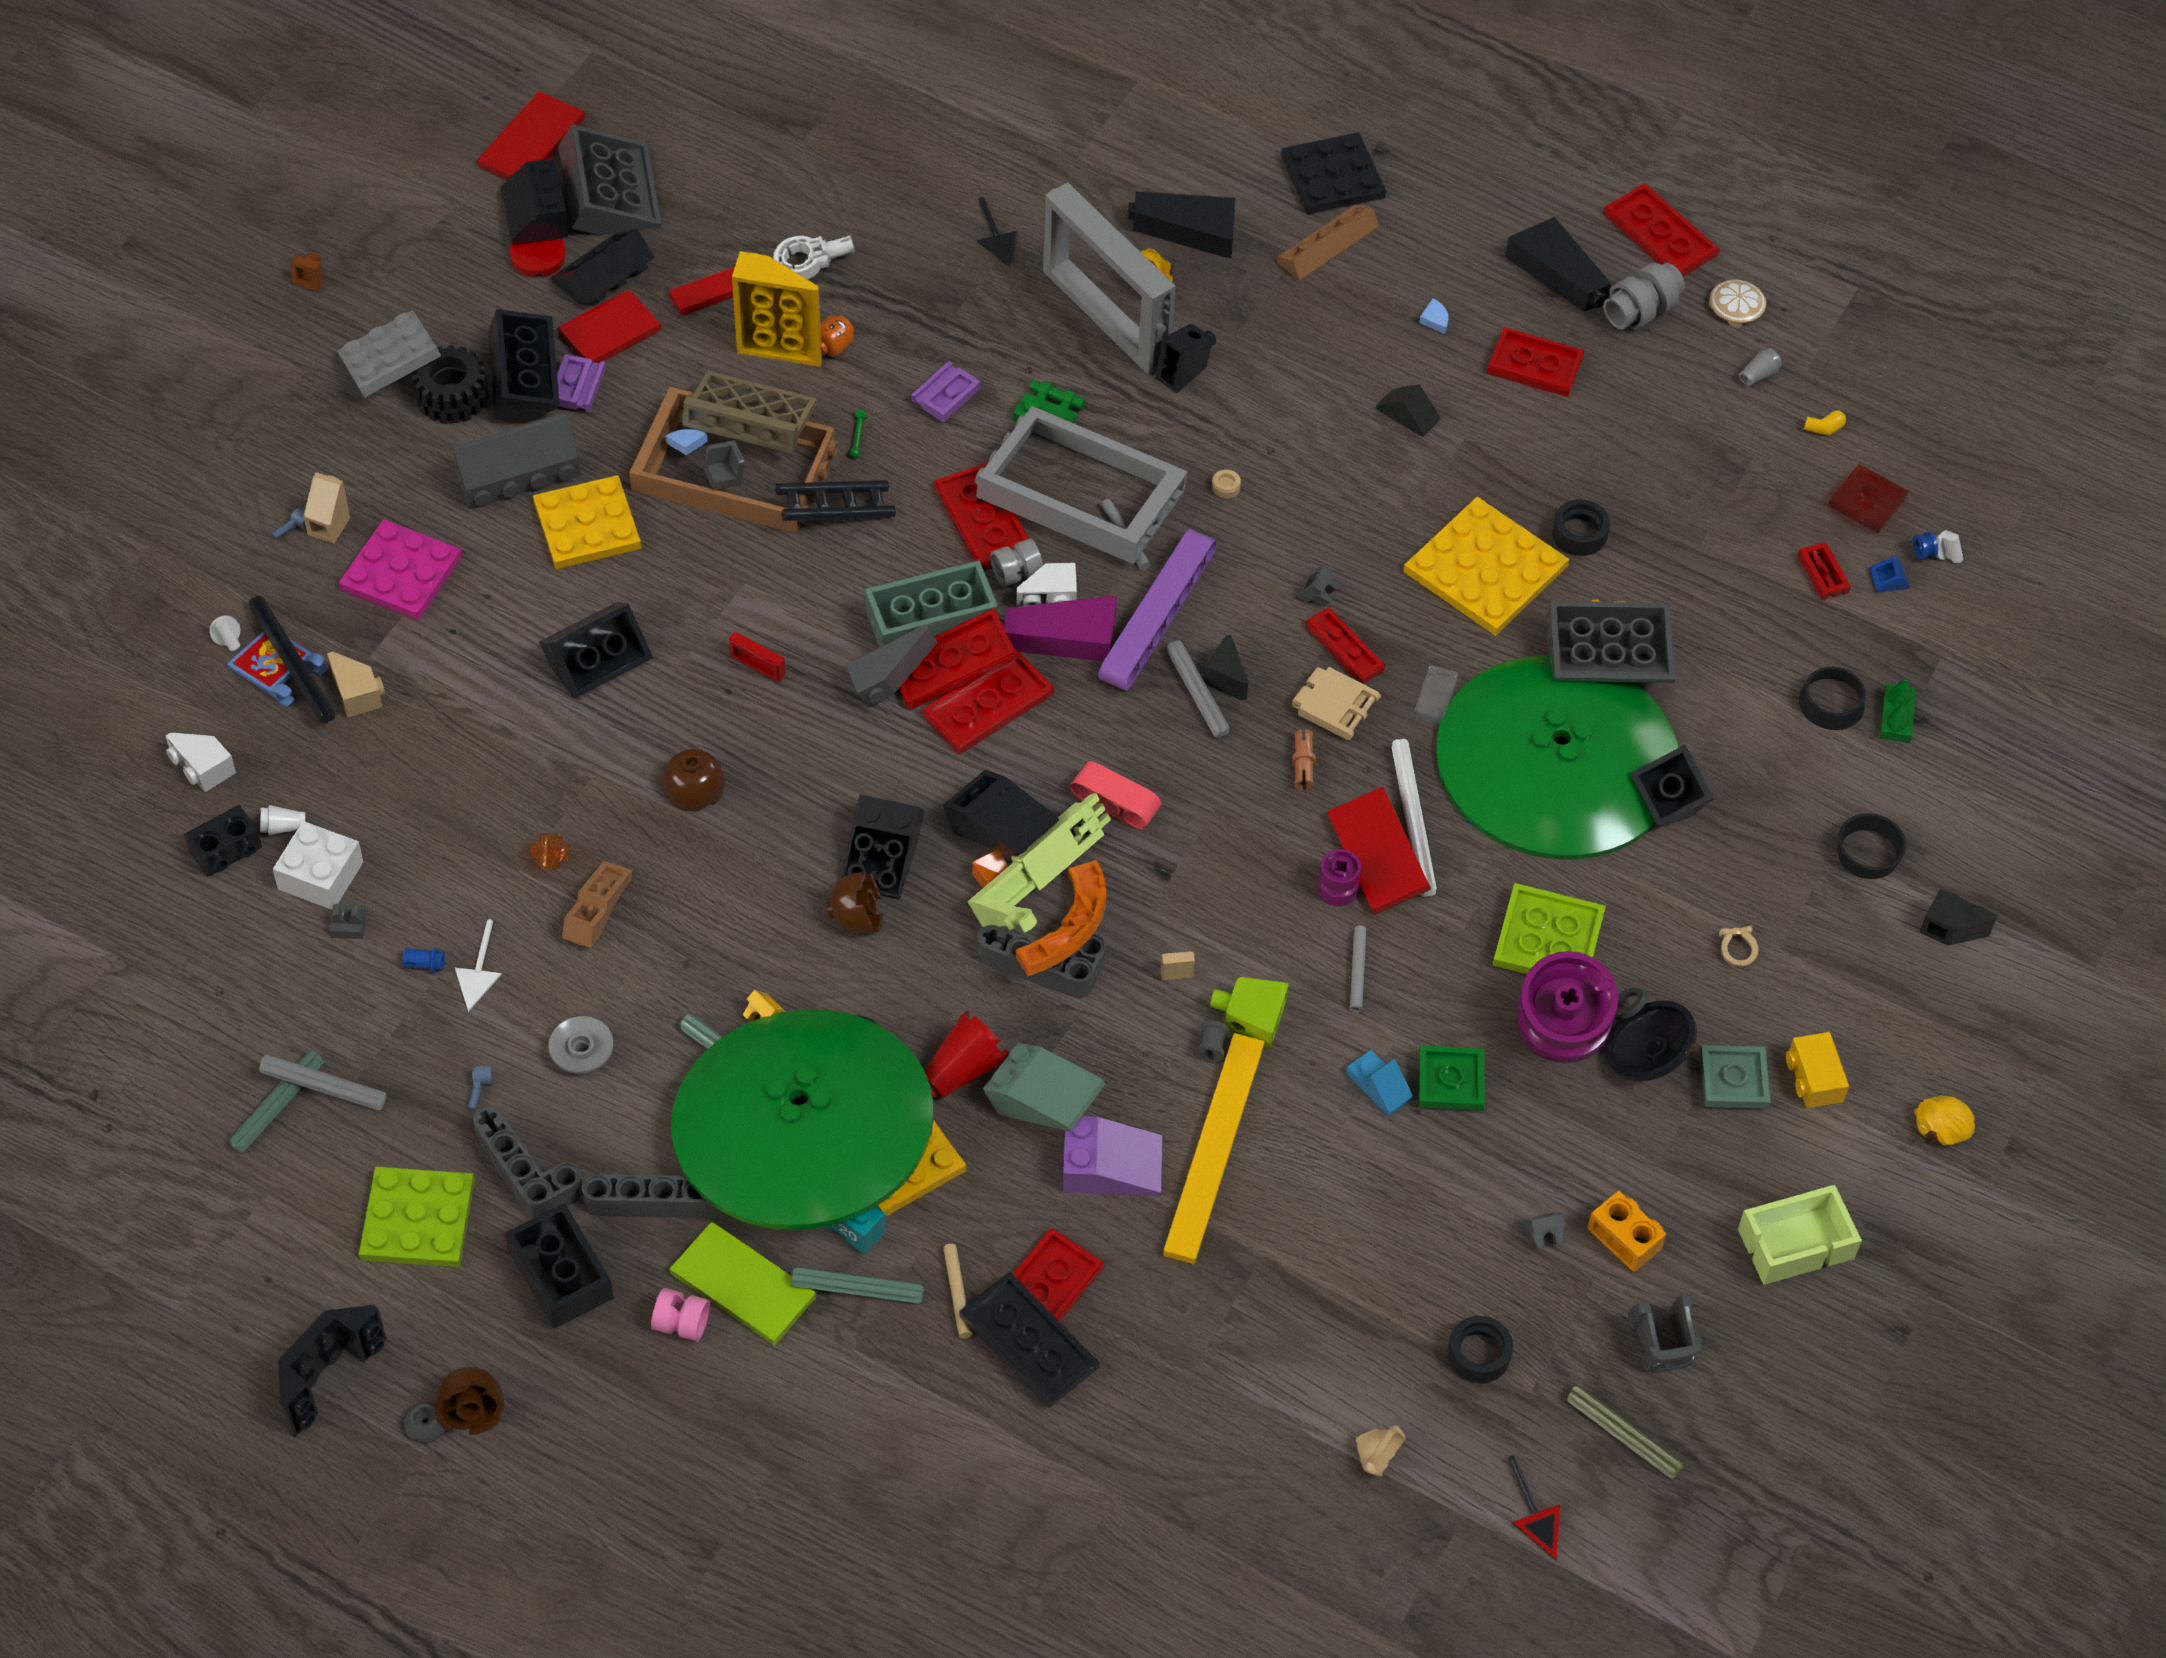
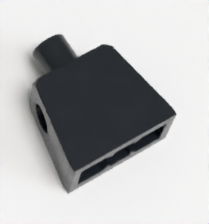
(1184, 356)

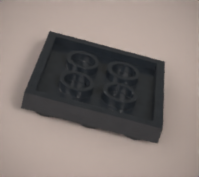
(1333, 173)

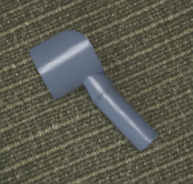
(297, 518)
(481, 1076)

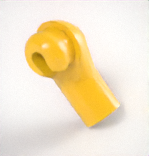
(1827, 425)

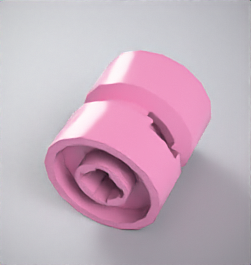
(679, 1314)

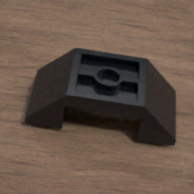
(352, 1329)

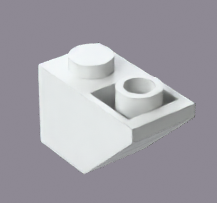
(1048, 585)
(201, 757)

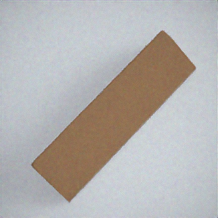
(1328, 241)

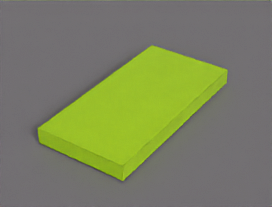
(742, 1283)

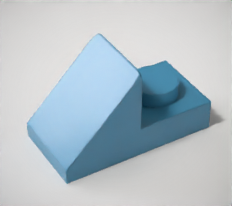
(1380, 1082)

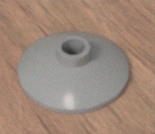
(576, 1034)

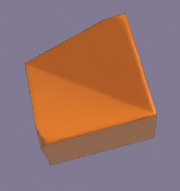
(988, 867)

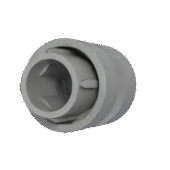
(1644, 296)

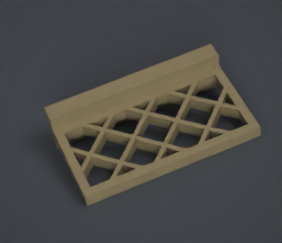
(746, 423)

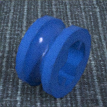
(1925, 545)

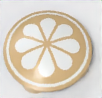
(1737, 302)

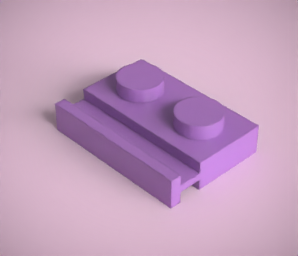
(579, 382)
(946, 391)

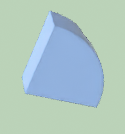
(1435, 316)
(686, 440)

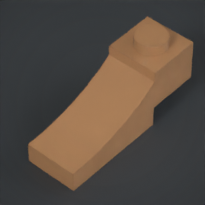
(595, 903)

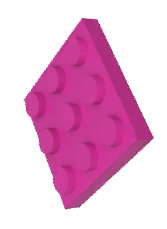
(400, 569)

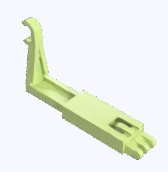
(1039, 866)

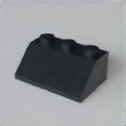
(535, 203)
(604, 267)
(596, 649)

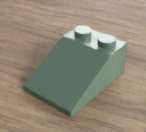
(1042, 1088)

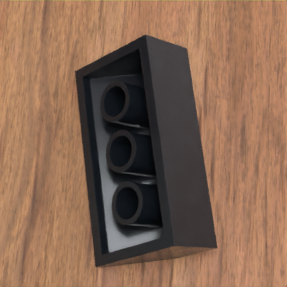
(522, 365)

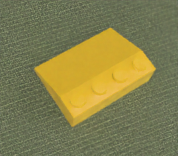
(775, 311)

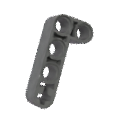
(997, 949)
(519, 1160)

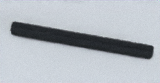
(292, 659)

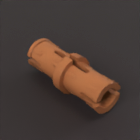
(1303, 759)

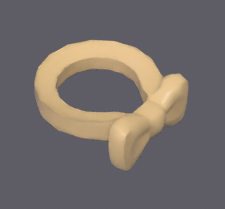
(1745, 932)

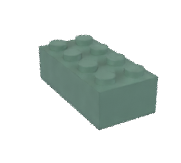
(934, 599)

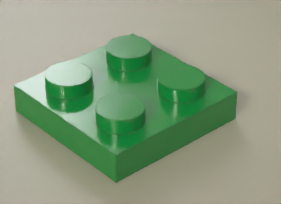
(1451, 1078)

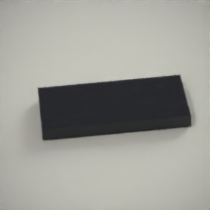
(1029, 1339)

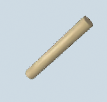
(957, 1288)

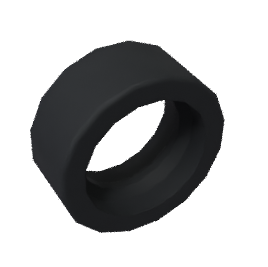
(1581, 510)
(1481, 1326)

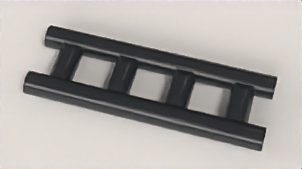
(823, 510)

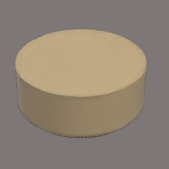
(1226, 484)

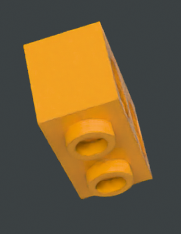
(1620, 1235)

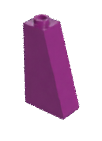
(1064, 628)

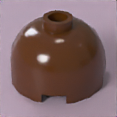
(693, 780)
(855, 904)
(469, 1400)

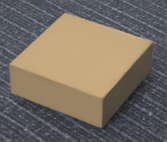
(1177, 965)

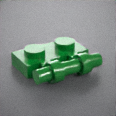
(1045, 391)

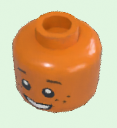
(835, 335)

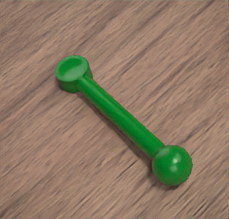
(860, 416)

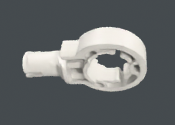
(817, 250)

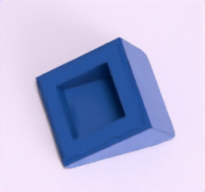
(1889, 575)

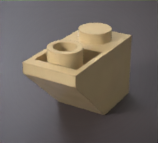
(326, 508)

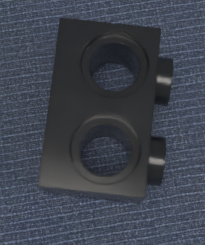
(222, 836)

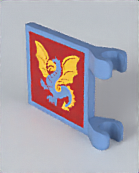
(265, 669)

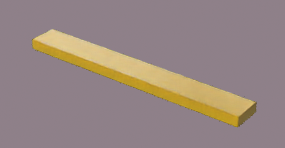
(1213, 1149)

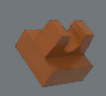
(307, 271)

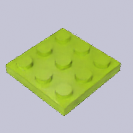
(1545, 924)
(417, 1217)

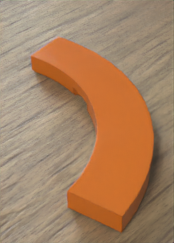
(1076, 926)

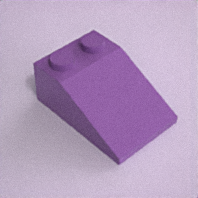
(1111, 1159)

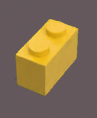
(1817, 1070)

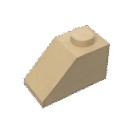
(355, 685)

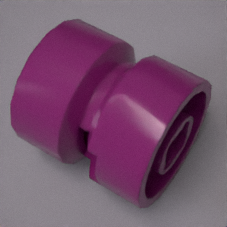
(1339, 877)

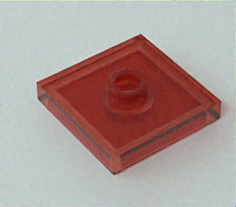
(1868, 498)

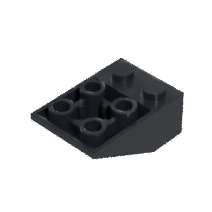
(998, 814)
(883, 842)

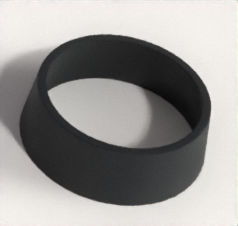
(1828, 719)
(1874, 823)

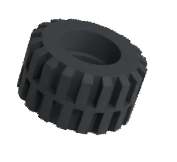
(452, 401)

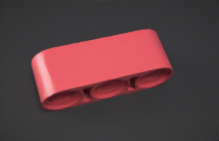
(1119, 795)

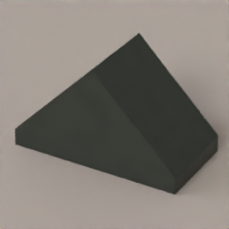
(1410, 408)
(1225, 670)

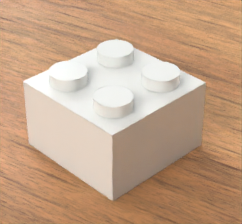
(318, 865)

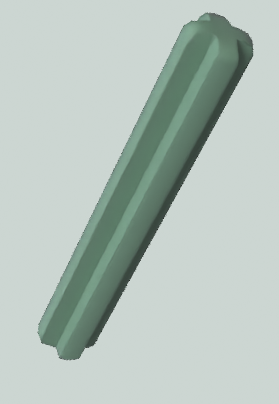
(271, 1107)
(857, 1285)

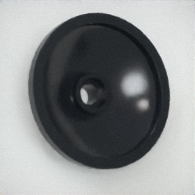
(1651, 1041)

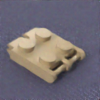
(1334, 700)

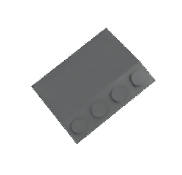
(608, 182)
(1610, 641)

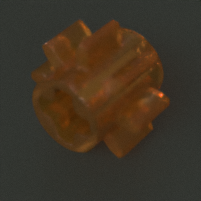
(549, 850)

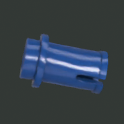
(424, 959)

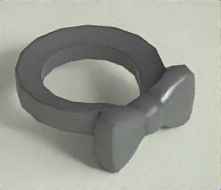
(1635, 1008)

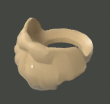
(1379, 1447)

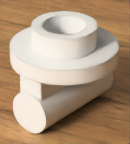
(1949, 547)
(225, 631)

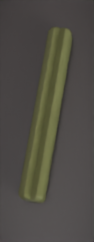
(1625, 1432)

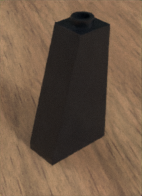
(1186, 220)
(1559, 263)

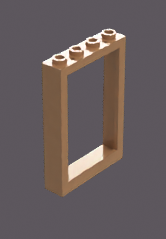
(645, 470)

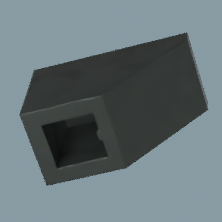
(1956, 920)

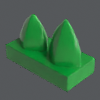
(1897, 712)

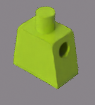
(1253, 1007)

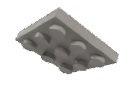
(388, 353)

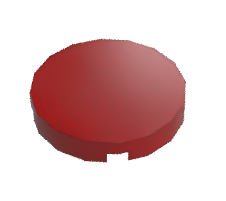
(538, 257)

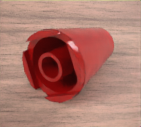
(963, 1056)

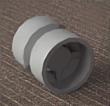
(1015, 563)

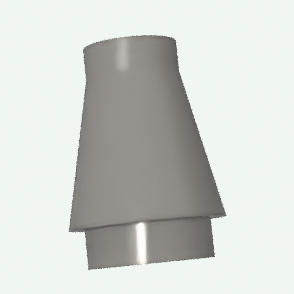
(1762, 366)

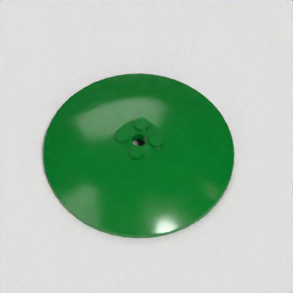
(1545, 795)
(808, 1161)

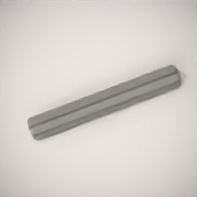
(1198, 689)
(322, 1082)

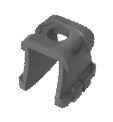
(1690, 1343)

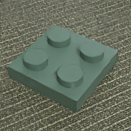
(1735, 1076)

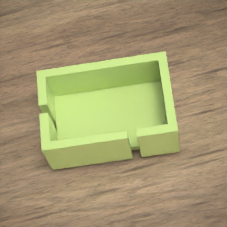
(1799, 1234)

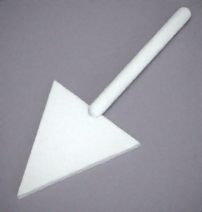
(477, 982)

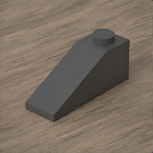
(889, 666)

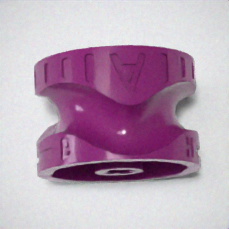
(1567, 1006)

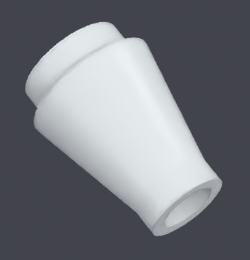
(279, 820)

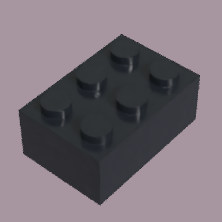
(559, 1265)

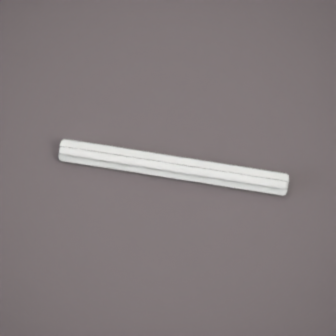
(1412, 810)

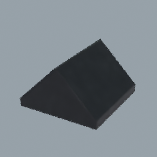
(1672, 787)

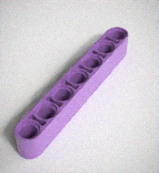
(1157, 610)

